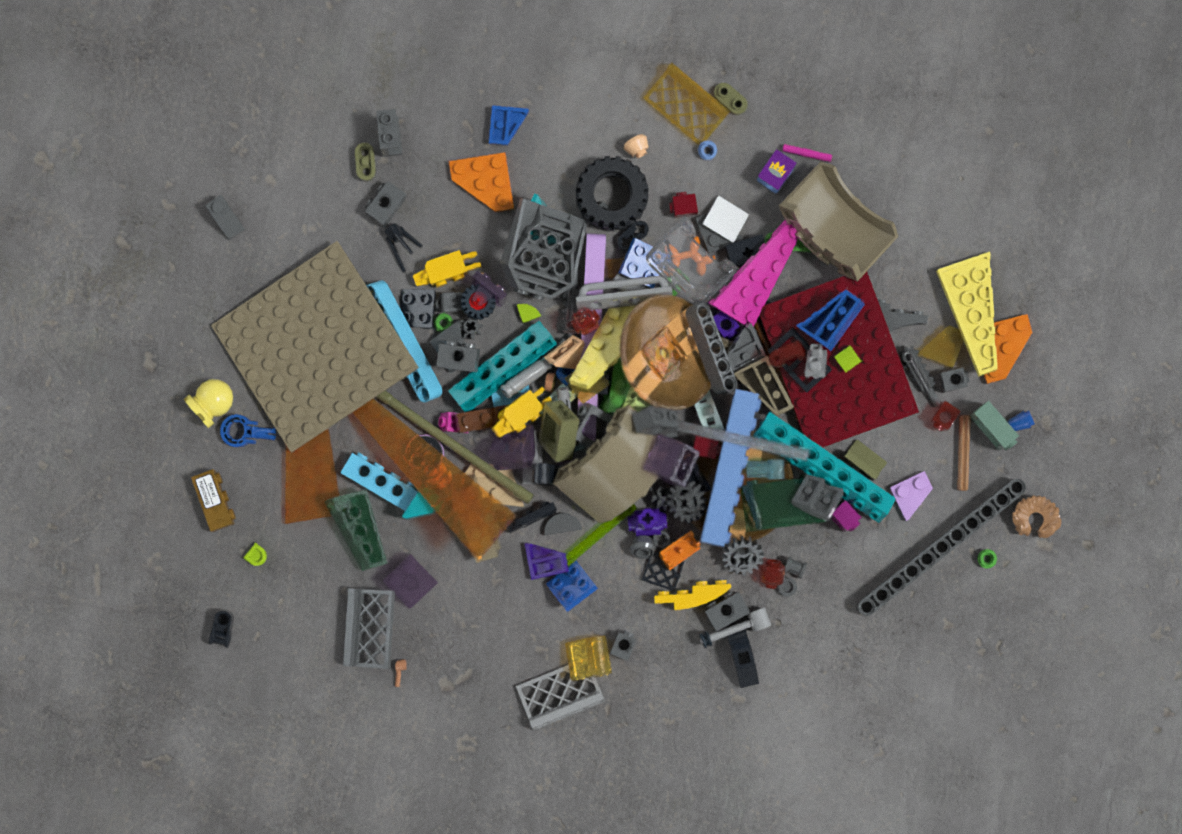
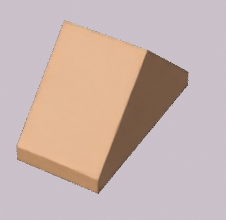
(566, 354)

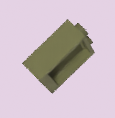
(558, 431)

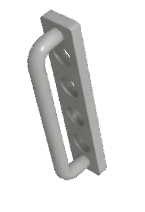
(621, 298)

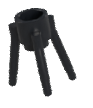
(396, 234)

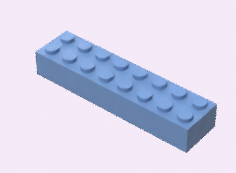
(728, 470)

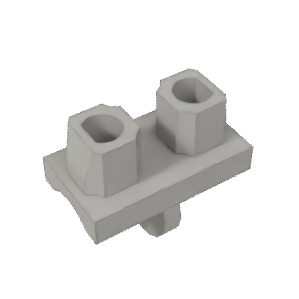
(816, 361)

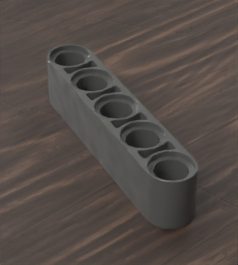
(711, 349)

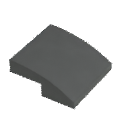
(817, 497)

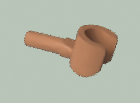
(399, 666)

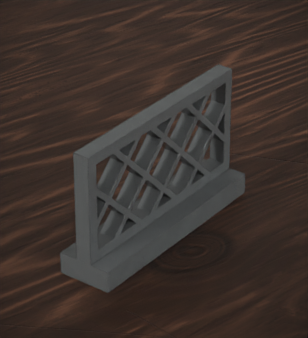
(354, 629)

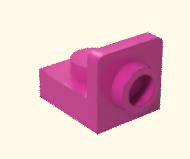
(447, 422)

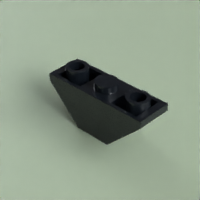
(743, 659)

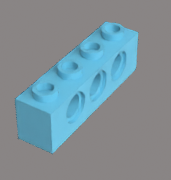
(352, 471)

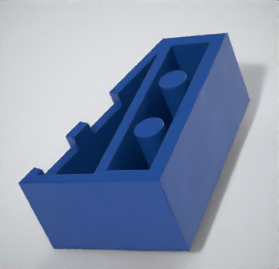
(833, 319)

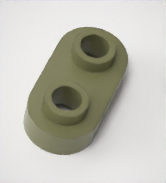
(730, 98)
(365, 162)

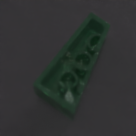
(358, 527)

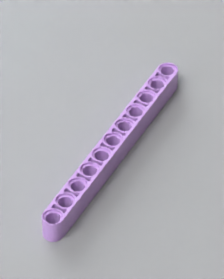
(593, 273)

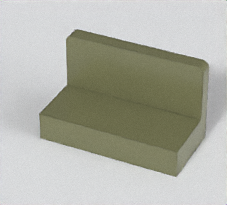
(865, 460)

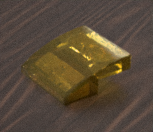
(588, 658)

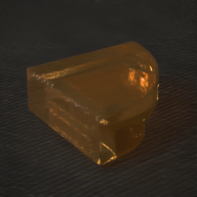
(613, 267)

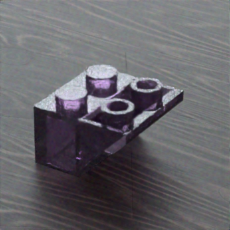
(513, 450)
(671, 460)

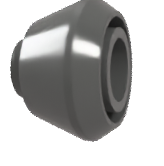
(642, 547)

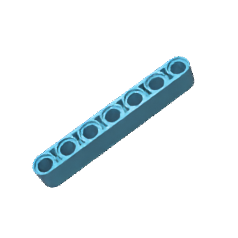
(423, 379)

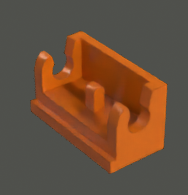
(679, 550)

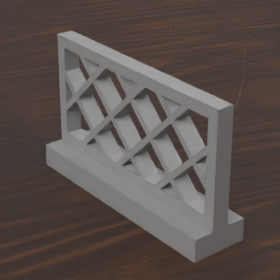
(562, 711)

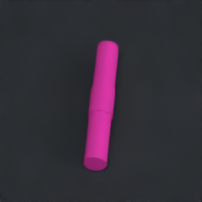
(807, 153)

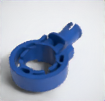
(257, 432)

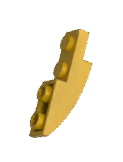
(700, 595)

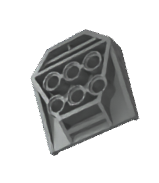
(527, 274)

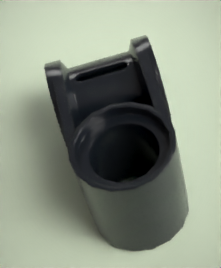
(222, 630)

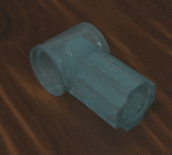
(770, 469)

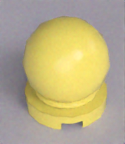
(211, 400)

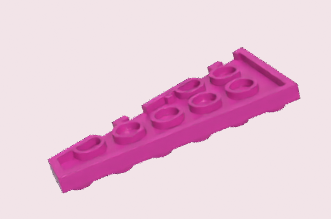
(756, 278)

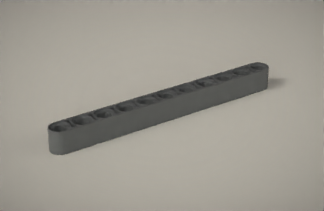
(949, 542)

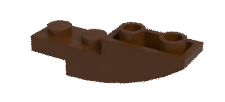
(478, 419)

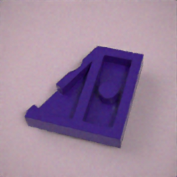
(545, 561)

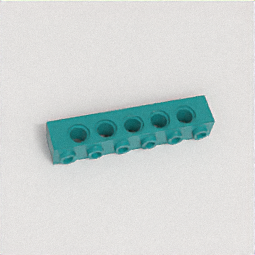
(498, 375)

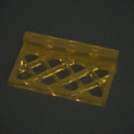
(698, 92)

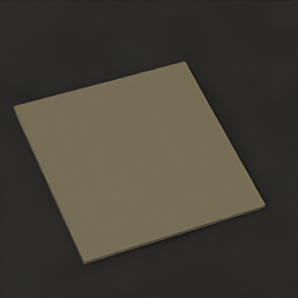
(314, 346)

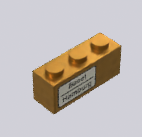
(213, 500)

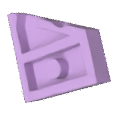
(911, 493)

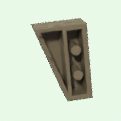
(763, 380)

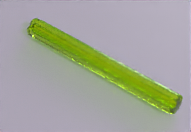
(596, 535)

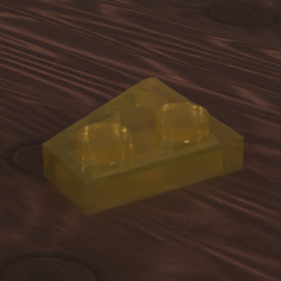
(944, 347)

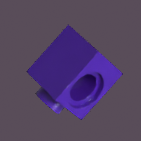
(726, 333)

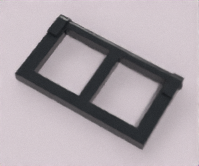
(792, 332)

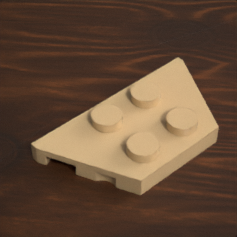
(501, 493)

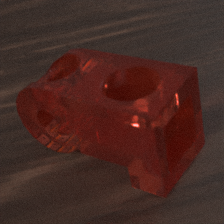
(789, 352)

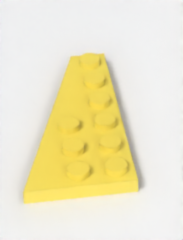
(602, 349)

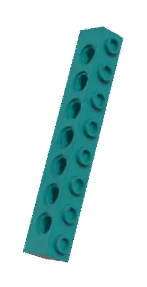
(822, 464)

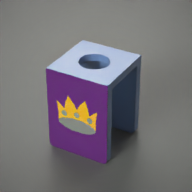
(776, 171)

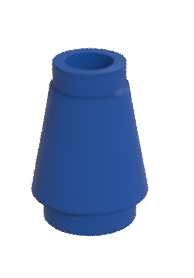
(1021, 421)

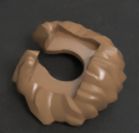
(1041, 505)

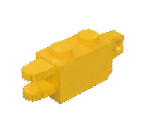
(445, 268)
(519, 412)

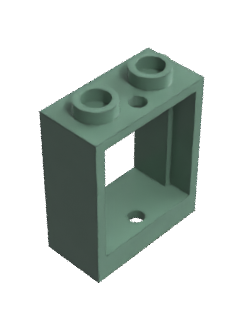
(994, 426)

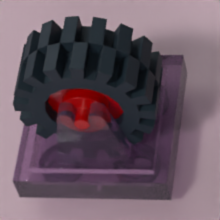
(482, 296)

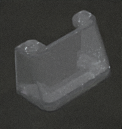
(688, 265)

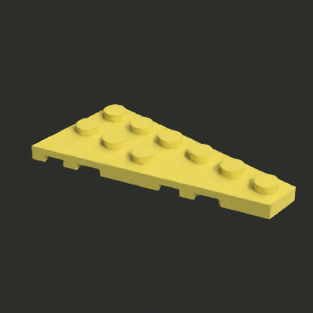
(971, 302)

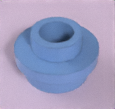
(713, 150)

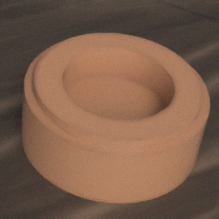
(550, 382)

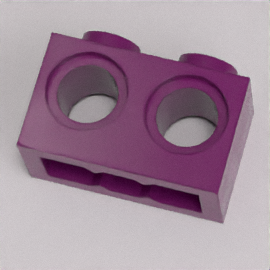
(846, 517)

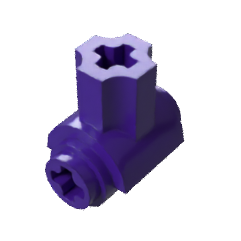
(647, 522)

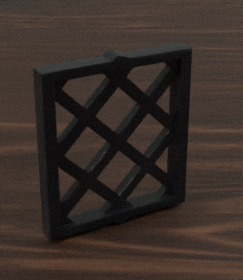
(677, 575)

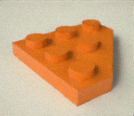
(485, 180)
(1009, 341)

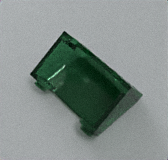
(771, 505)

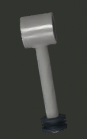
(756, 620)

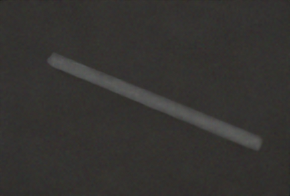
(742, 440)

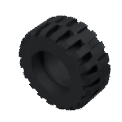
(607, 168)

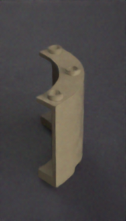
(837, 223)
(613, 470)

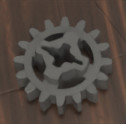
(688, 501)
(743, 555)

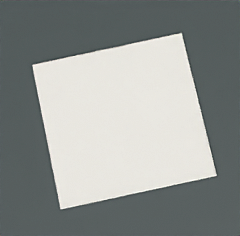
(725, 219)

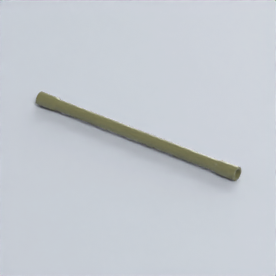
(516, 489)

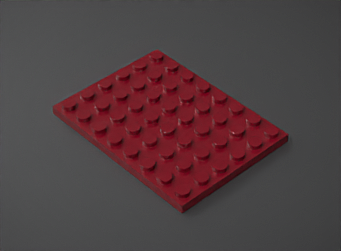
(843, 401)

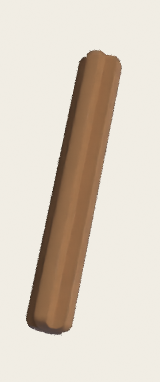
(963, 452)

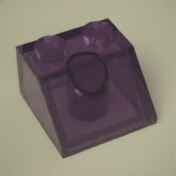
(410, 581)

